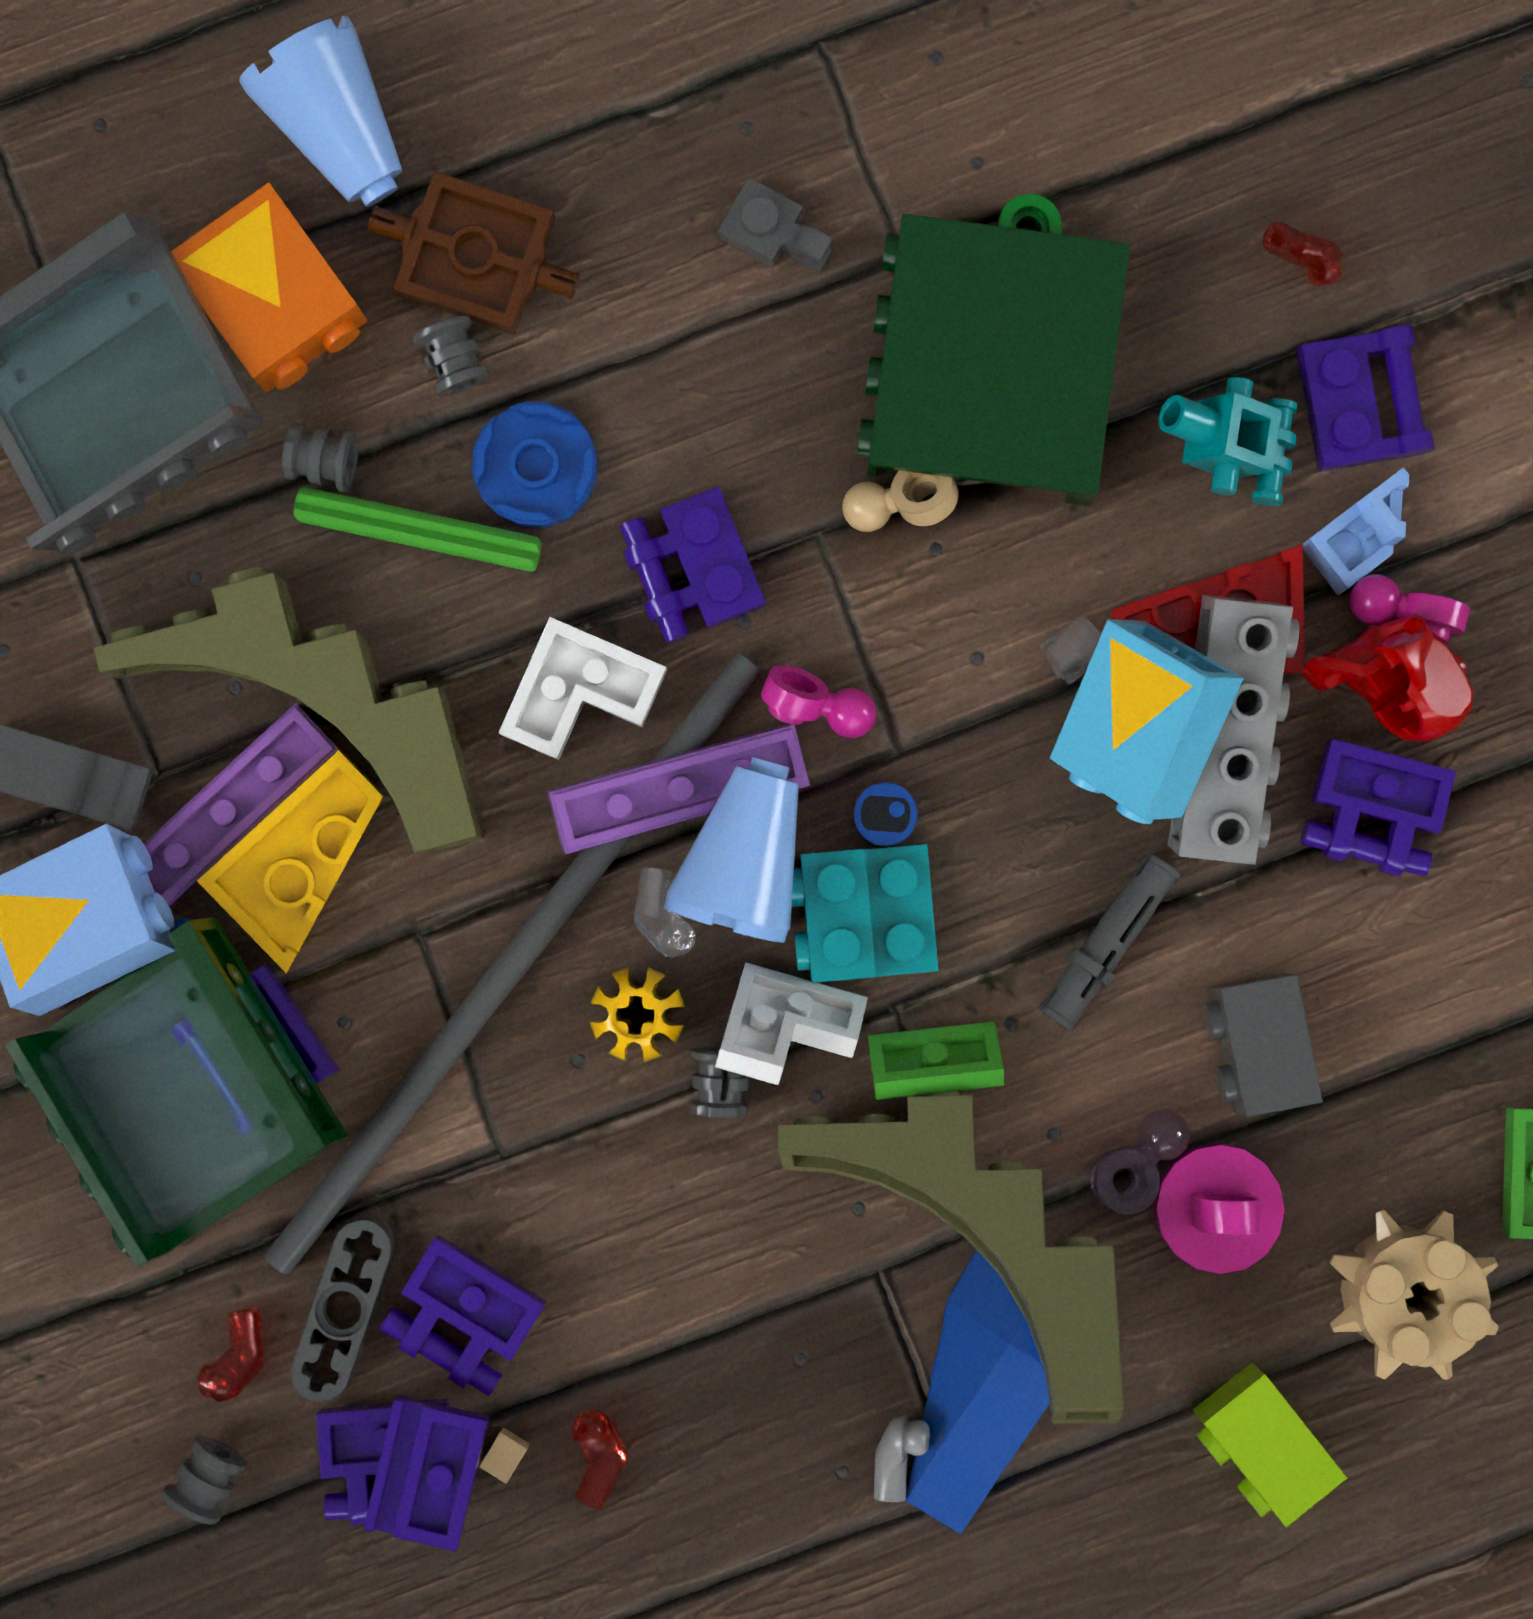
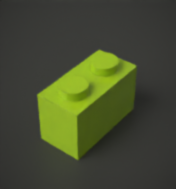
(1269, 1444)

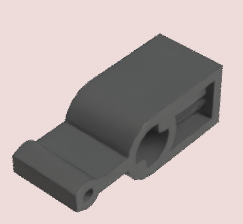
(72, 778)

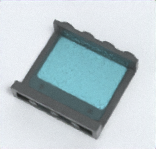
(111, 383)

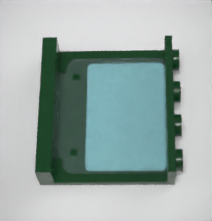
(176, 1093)

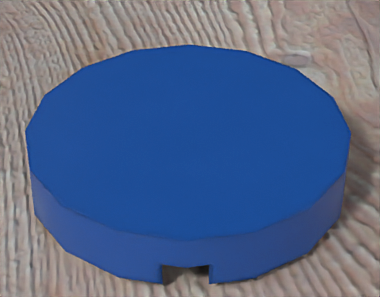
(535, 465)

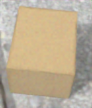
(504, 1455)

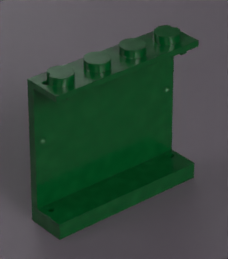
(995, 355)

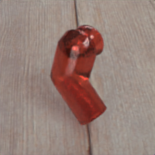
(1304, 250)
(240, 1362)
(605, 1455)

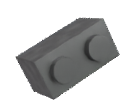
(1262, 1045)

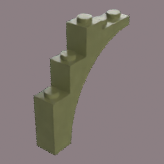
(259, 640)
(1060, 1290)

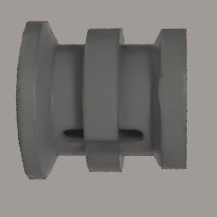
(452, 355)
(320, 456)
(717, 1088)
(204, 1480)

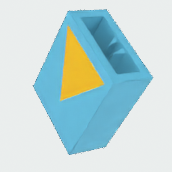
(1144, 720)

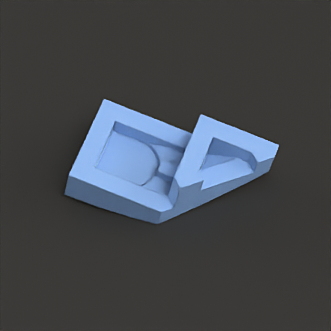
(1360, 535)

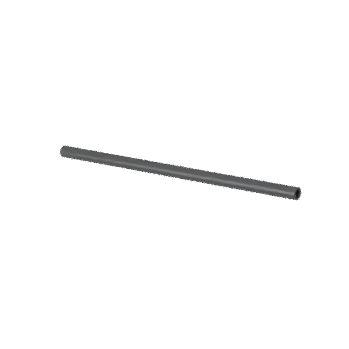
(489, 993)

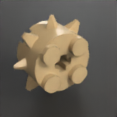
(1450, 1311)

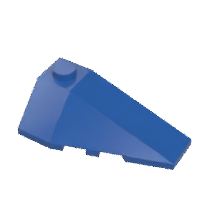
(980, 1397)

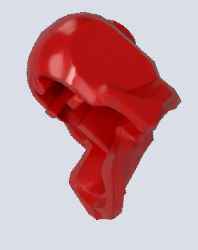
(1404, 674)

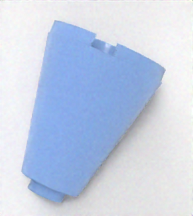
(329, 108)
(743, 856)

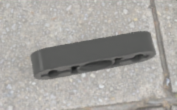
(343, 1359)

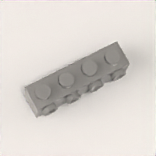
(1227, 805)

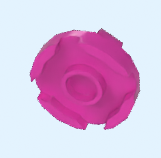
(1219, 1208)

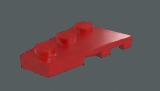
(1268, 579)

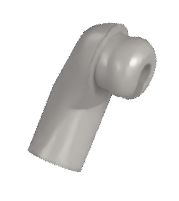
(891, 1455)

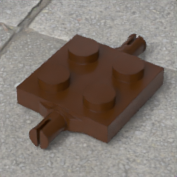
(474, 252)

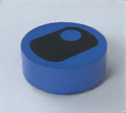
(885, 814)

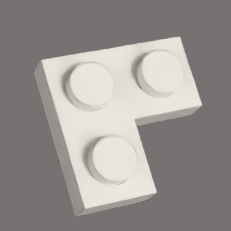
(576, 670)
(781, 1009)

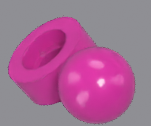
(1378, 600)
(801, 697)

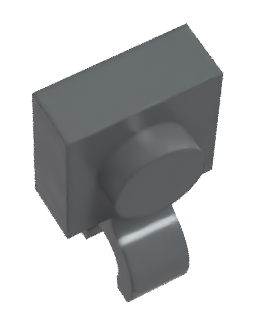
(768, 224)

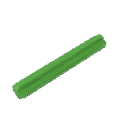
(417, 529)

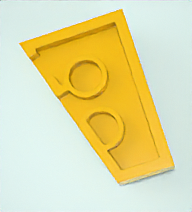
(293, 858)

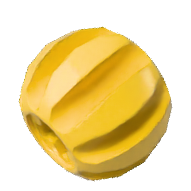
(623, 1027)

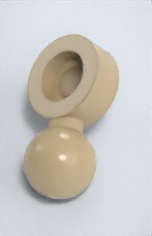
(870, 505)

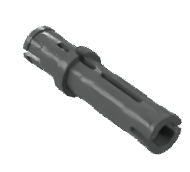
(1115, 932)

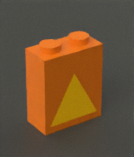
(268, 290)

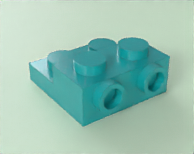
(865, 913)

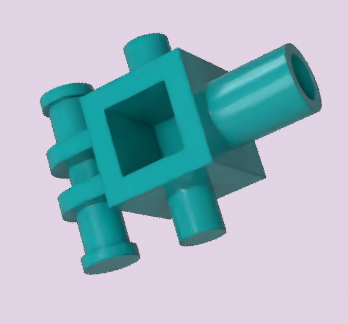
(1235, 438)

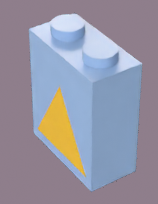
(79, 920)

